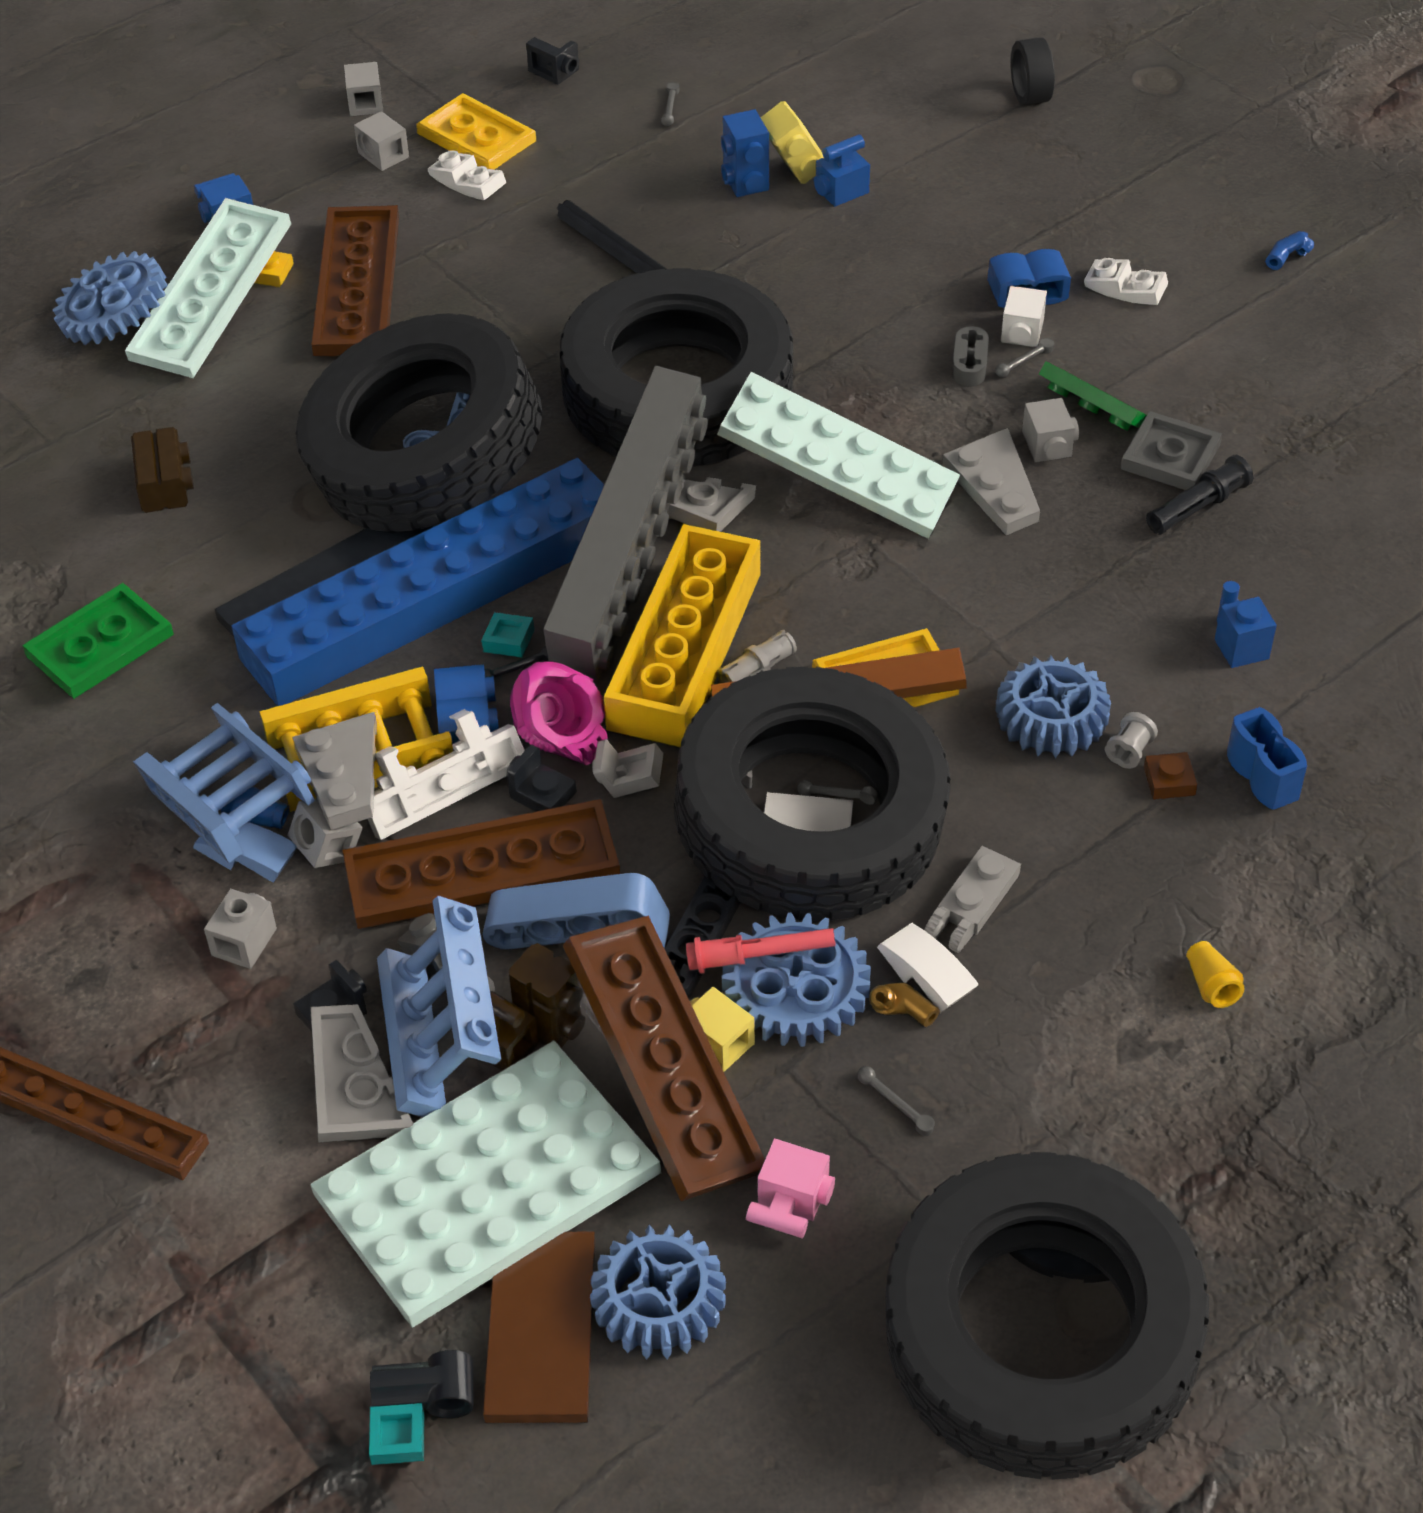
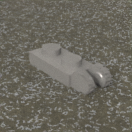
(974, 897)

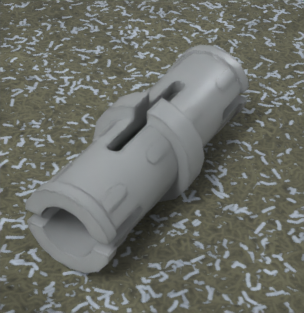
(759, 658)

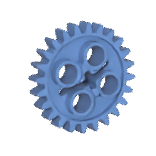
(110, 298)
(796, 980)

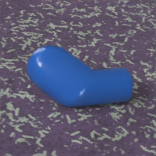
(1297, 241)

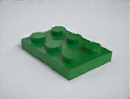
(98, 640)

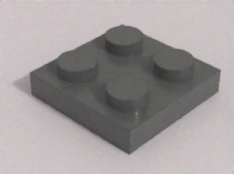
(1171, 451)

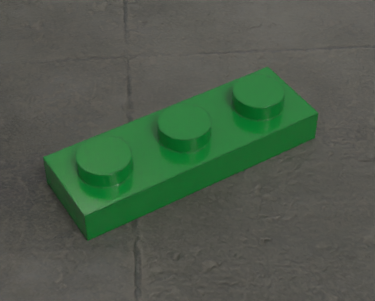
(1092, 397)

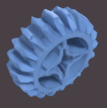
(1053, 706)
(641, 1312)

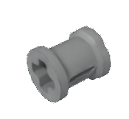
(1127, 746)

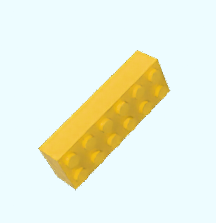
(682, 635)

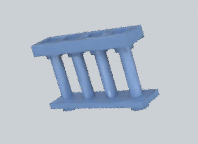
(202, 811)
(409, 1014)

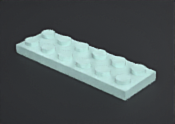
(208, 288)
(838, 454)

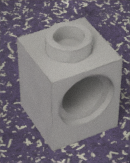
(381, 140)
(316, 840)

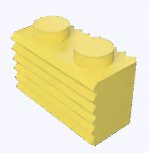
(792, 141)

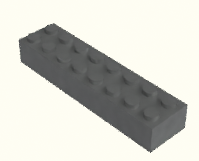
(626, 523)

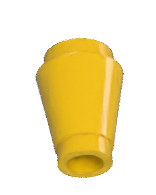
(1215, 975)

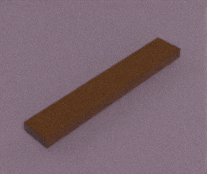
(99, 1116)

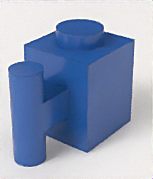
(842, 171)
(216, 190)
(1243, 628)

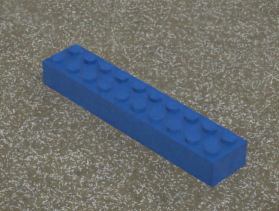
(418, 584)

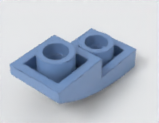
(262, 851)

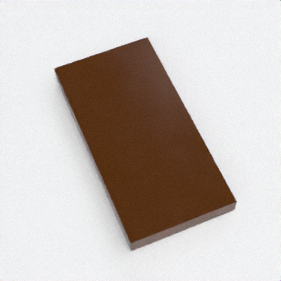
(542, 1335)

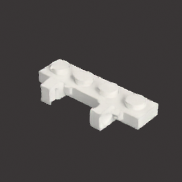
(414, 794)

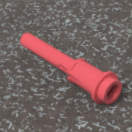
(735, 950)

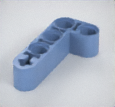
(569, 908)

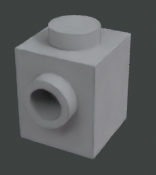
(1049, 429)
(240, 928)

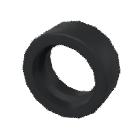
(1032, 71)

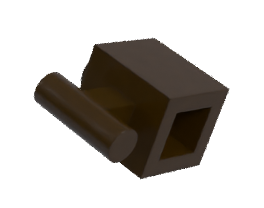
(515, 1031)

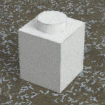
(1023, 316)

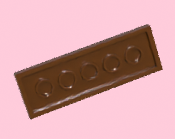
(355, 276)
(473, 861)
(665, 1057)

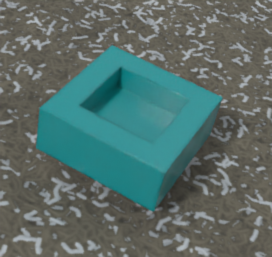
(508, 634)
(396, 1434)

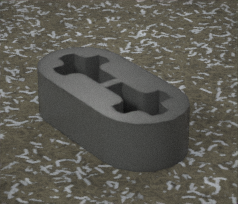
(972, 356)

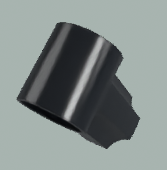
(440, 1384)

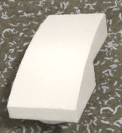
(462, 175)
(1116, 280)
(934, 968)

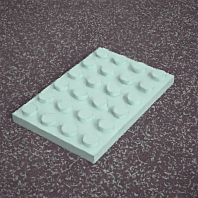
(484, 1181)

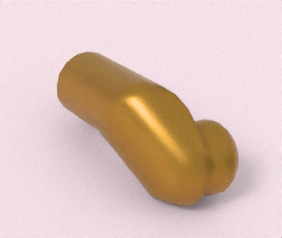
(903, 999)

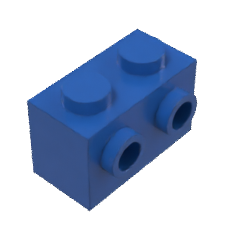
(745, 153)

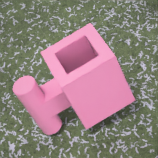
(791, 1188)

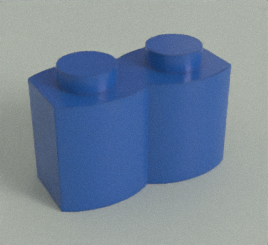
(1036, 270)
(464, 689)
(1266, 758)

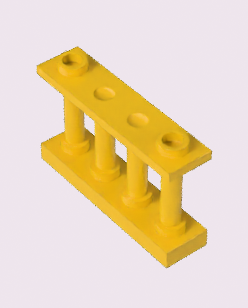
(385, 696)

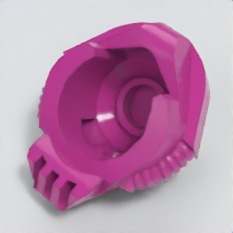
(558, 711)

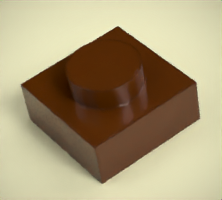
(1170, 775)

